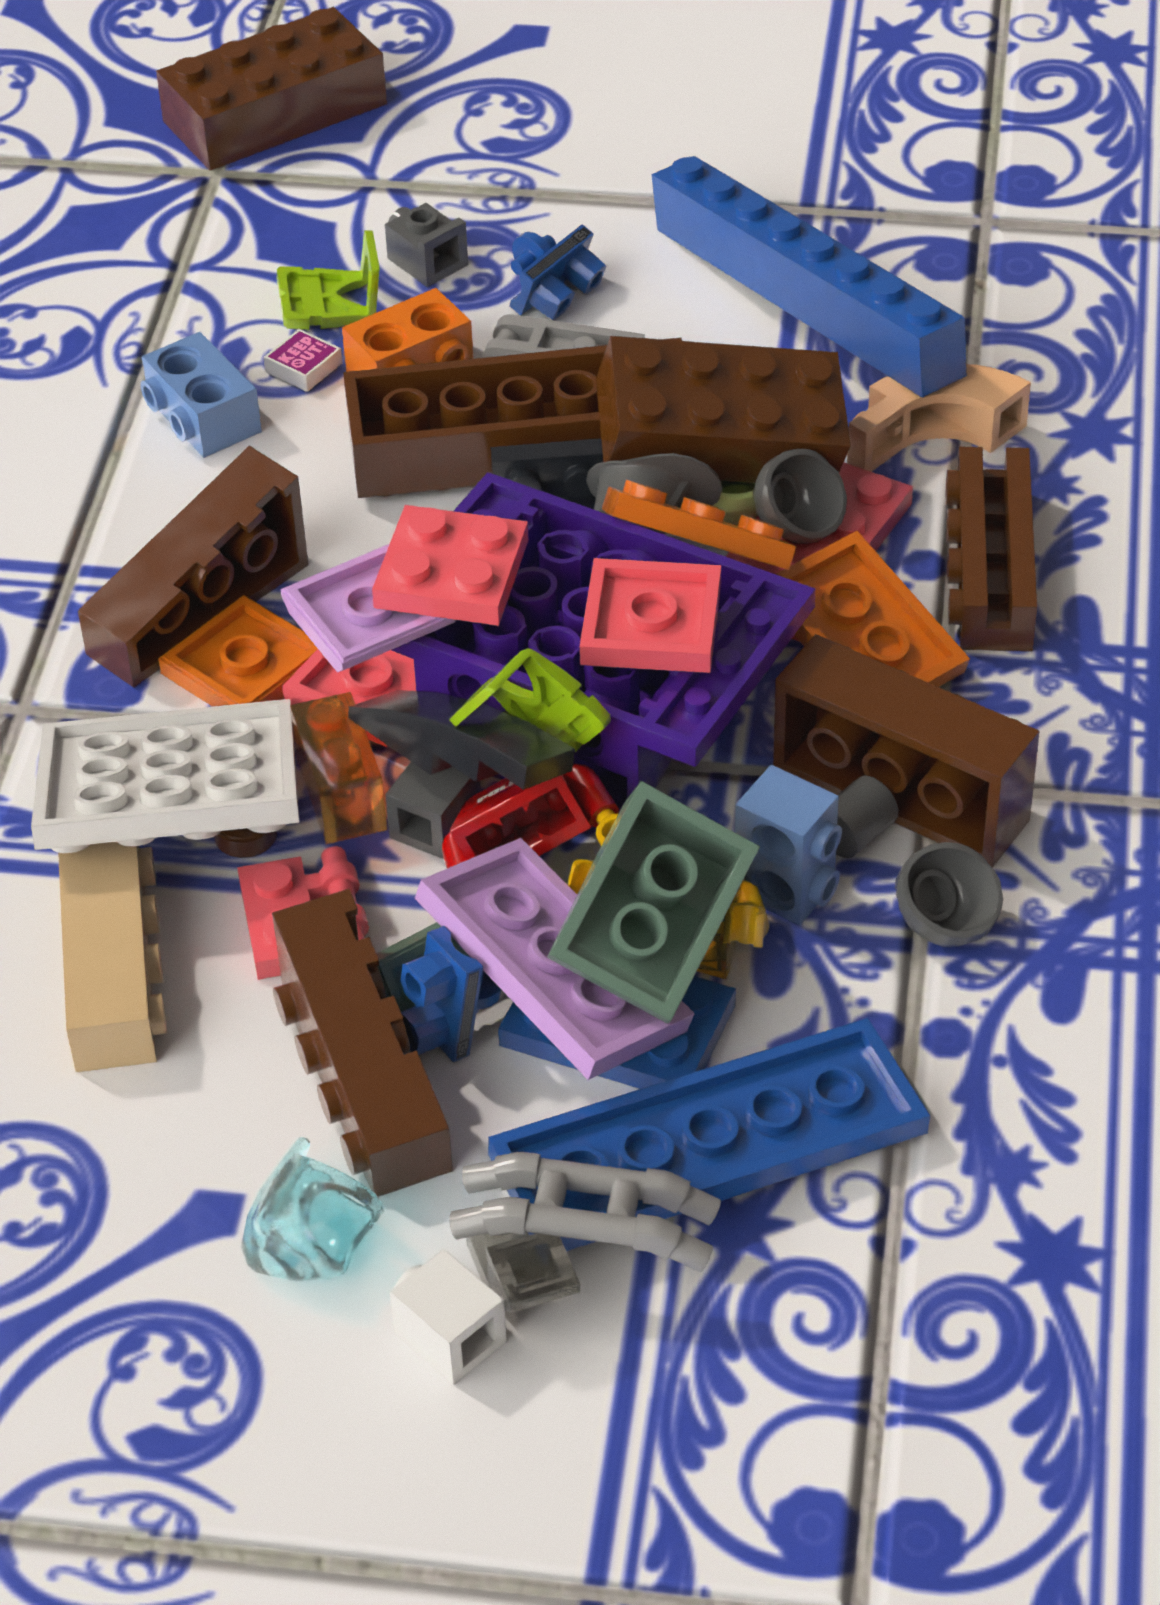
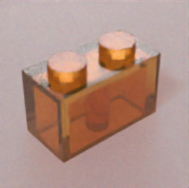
(338, 768)

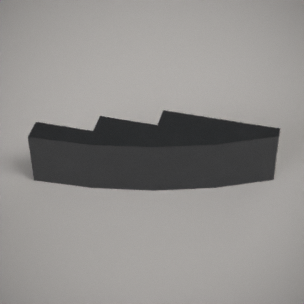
(479, 746)

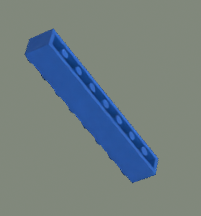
(811, 276)

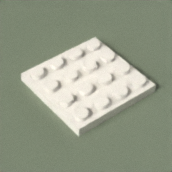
(165, 776)

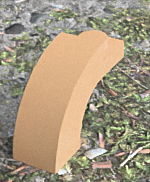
(977, 409)

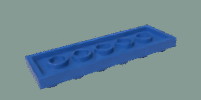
(738, 1120)

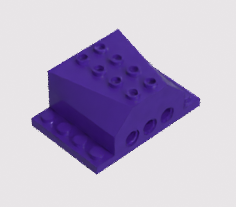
(651, 711)

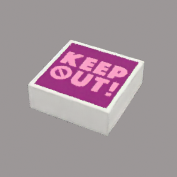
(303, 360)

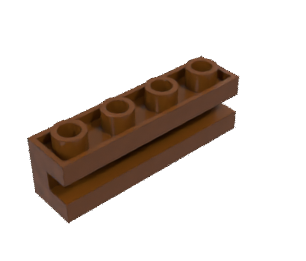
(993, 552)

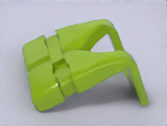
(315, 294)
(553, 704)

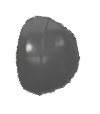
(800, 496)
(949, 894)

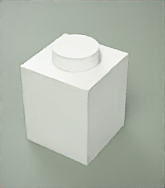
(448, 1315)

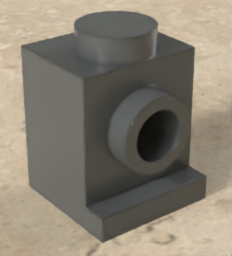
(420, 231)

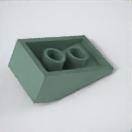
(652, 901)

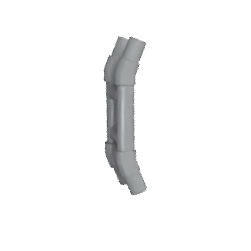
(615, 1226)

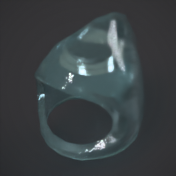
(304, 1222)

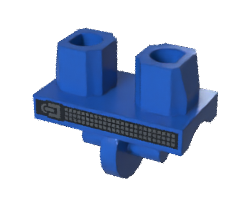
(547, 265)
(446, 995)

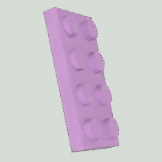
(507, 916)

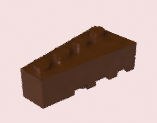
(227, 543)
(357, 1046)

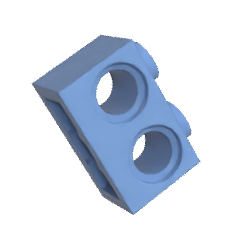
(201, 394)
(796, 840)

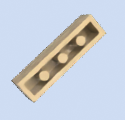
(109, 957)

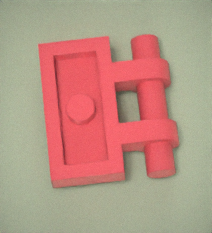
(283, 884)

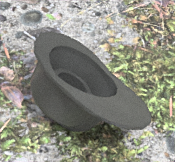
(670, 473)

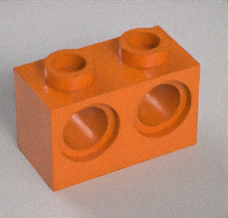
(409, 333)

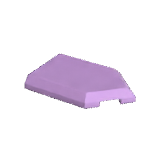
(340, 614)

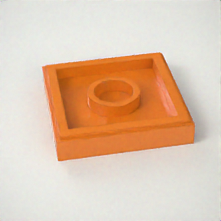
(238, 656)

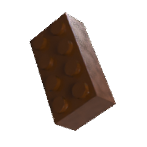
(271, 87)
(720, 403)
(945, 759)

